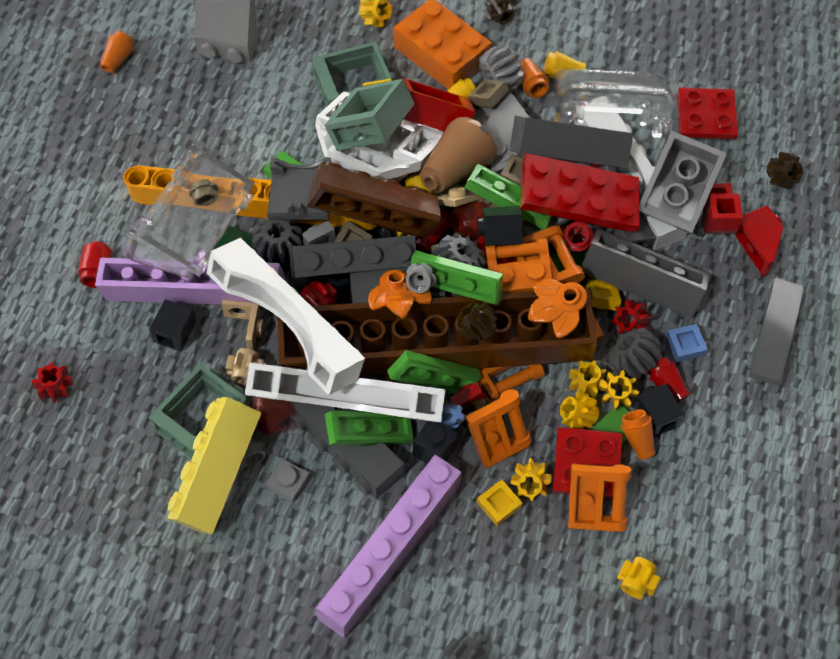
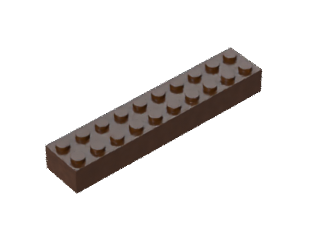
(435, 333)

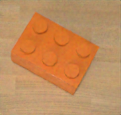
(440, 43)

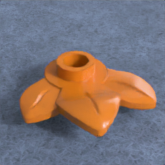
(395, 294)
(554, 308)

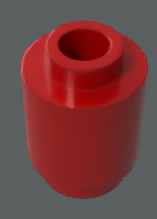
(90, 262)

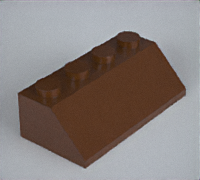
(373, 200)

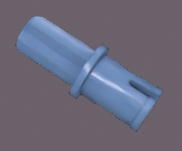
(452, 415)

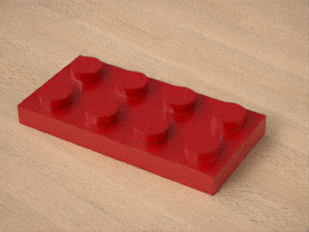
(580, 193)

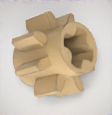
(238, 366)

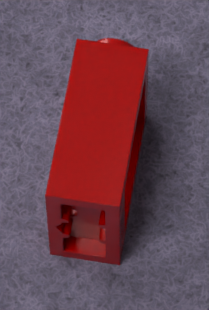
(435, 106)

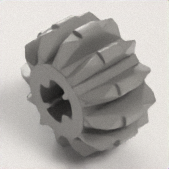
(501, 65)

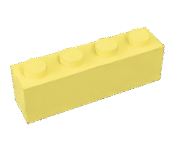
(213, 465)

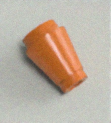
(116, 51)
(534, 81)
(639, 432)

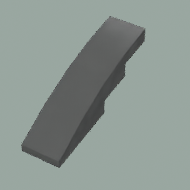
(776, 332)

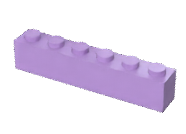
(134, 282)
(388, 546)

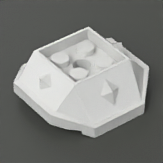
(393, 160)

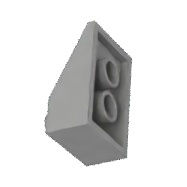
(226, 29)
(499, 124)
(681, 182)

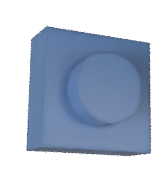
(686, 342)

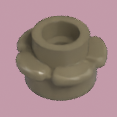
(204, 192)

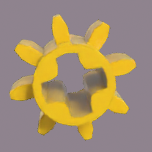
(375, 12)
(587, 370)
(626, 387)
(579, 411)
(533, 470)
(638, 578)

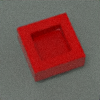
(467, 395)

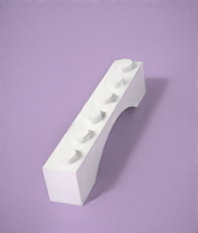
(639, 167)
(243, 273)
(361, 395)

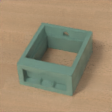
(347, 60)
(372, 111)
(163, 416)

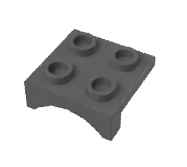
(291, 191)

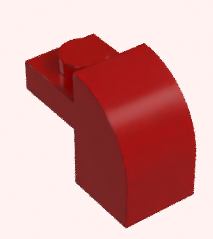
(722, 210)

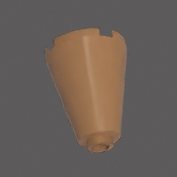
(457, 154)

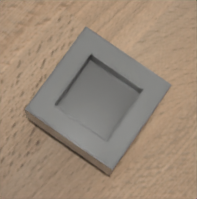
(319, 234)
(287, 480)

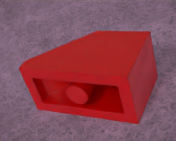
(760, 237)

